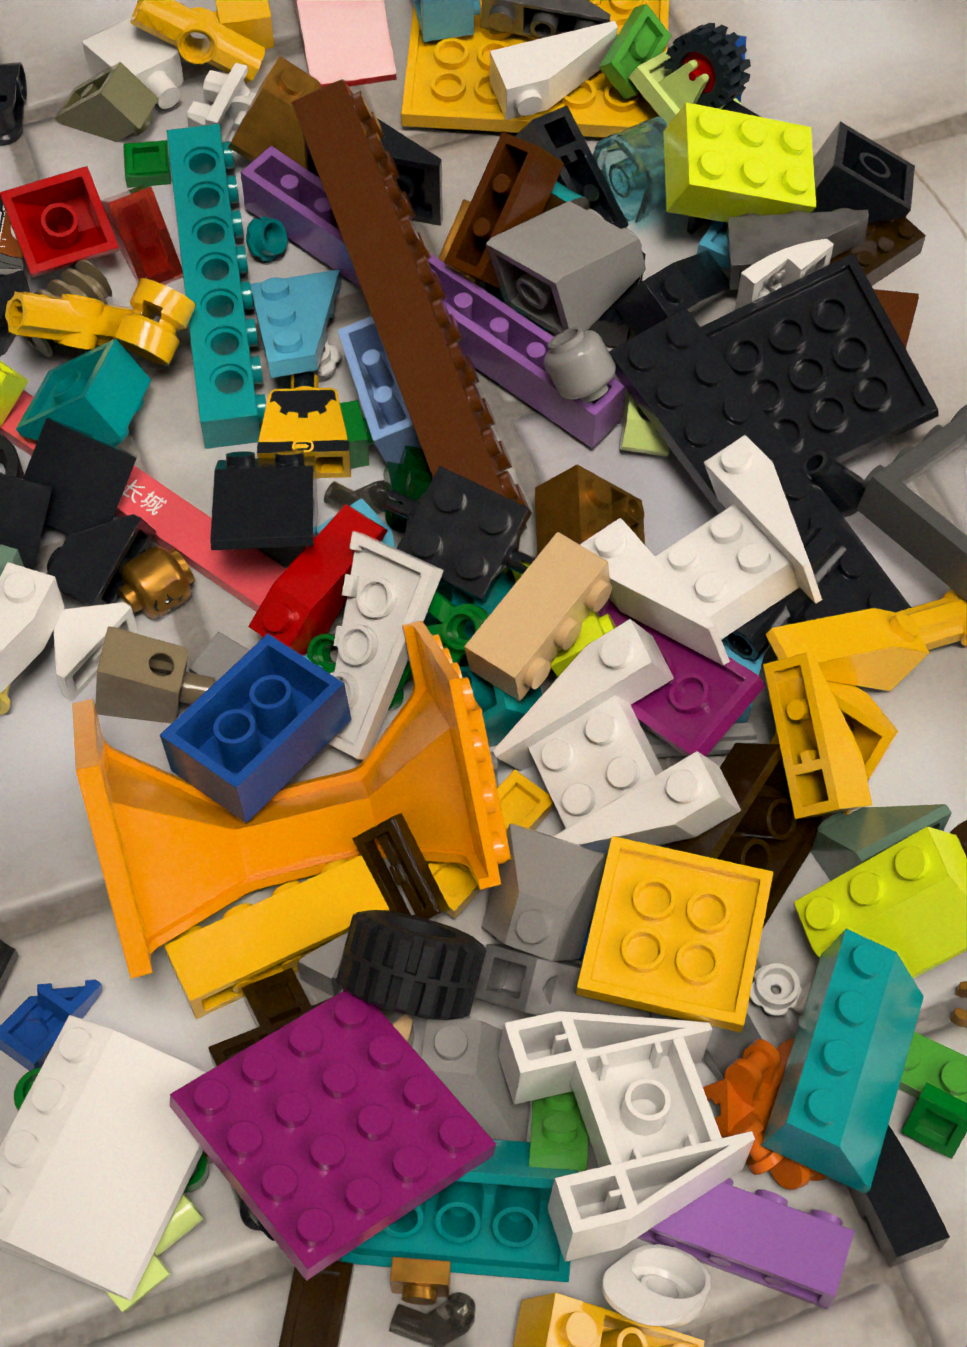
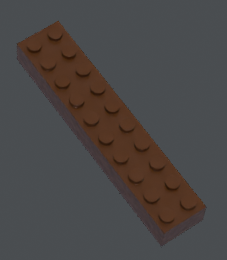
(402, 289)

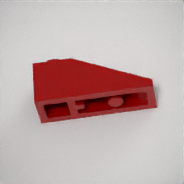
(311, 588)

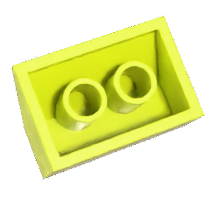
(901, 899)

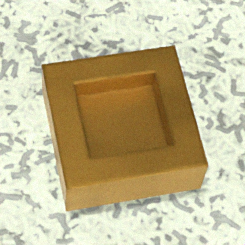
(420, 1279)

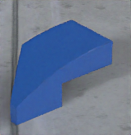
(38, 1021)

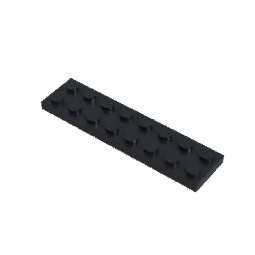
(705, 408)

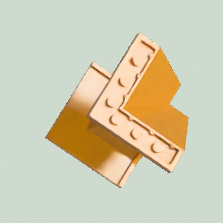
(183, 857)

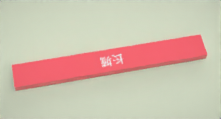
(178, 525)

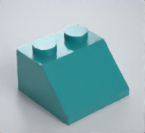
(91, 394)

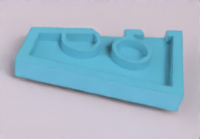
(294, 319)

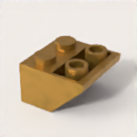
(582, 505)

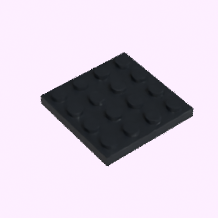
(825, 363)

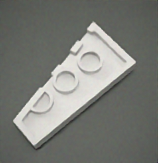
(382, 595)

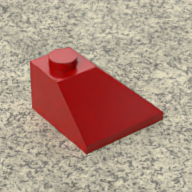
(59, 221)

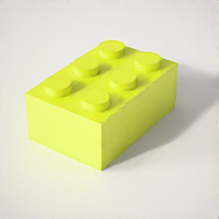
(736, 165)

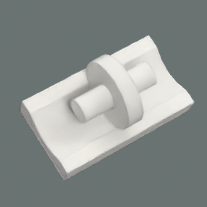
(230, 101)

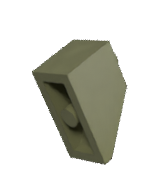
(109, 105)

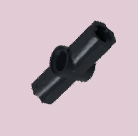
(824, 555)

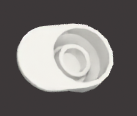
(657, 1286)

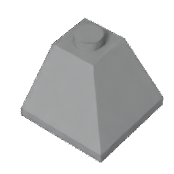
(544, 895)
(468, 1064)

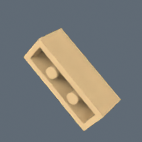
(539, 617)

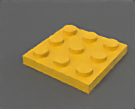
(675, 934)

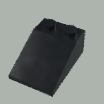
(418, 171)
(264, 501)

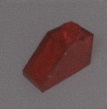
(142, 234)

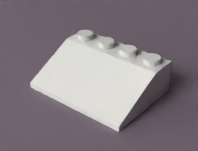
(96, 1158)

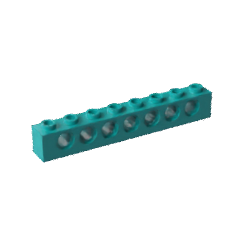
(213, 282)

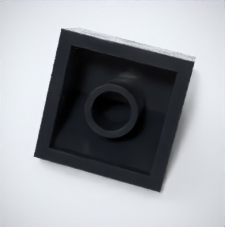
(861, 176)

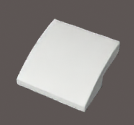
(782, 269)

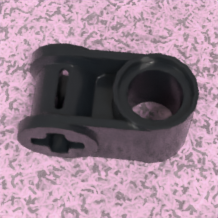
(12, 99)

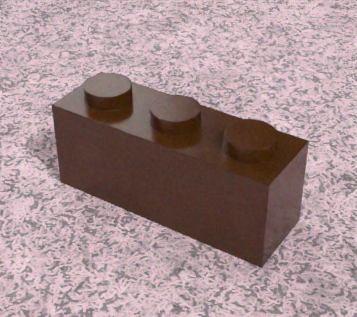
(508, 194)

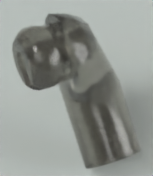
(373, 494)
(439, 1325)

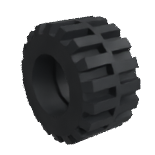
(411, 965)

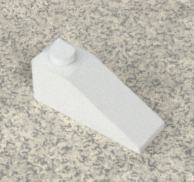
(545, 70)

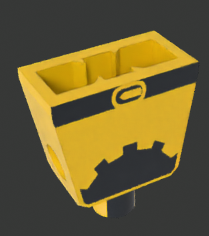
(307, 421)

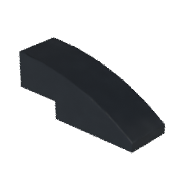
(900, 1207)

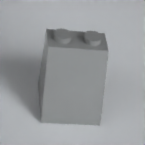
(565, 266)

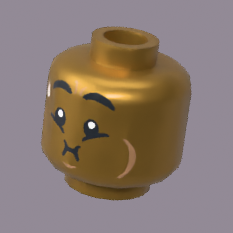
(156, 582)

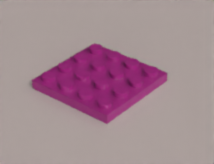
(331, 1129)

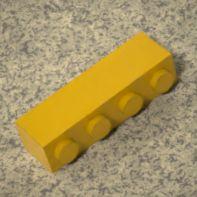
(271, 934)

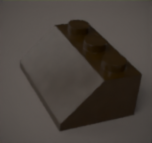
(766, 829)

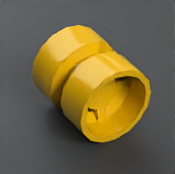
(147, 337)

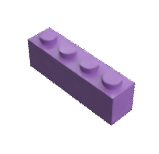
(761, 1241)

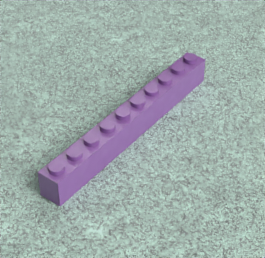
(493, 334)

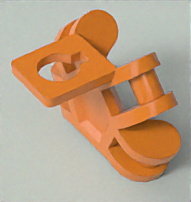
(747, 1104)

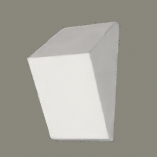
(80, 641)

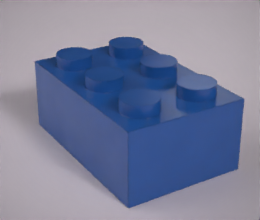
(256, 727)

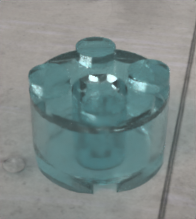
(635, 168)

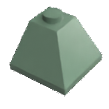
(855, 838)

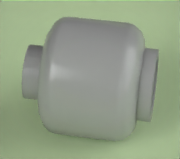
(579, 364)

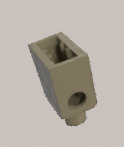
(145, 678)

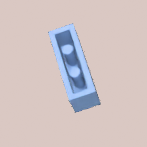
(378, 390)

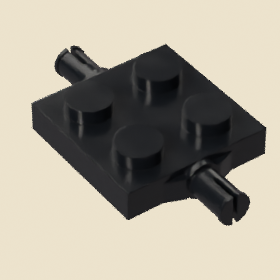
(463, 532)

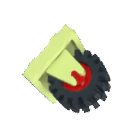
(698, 69)

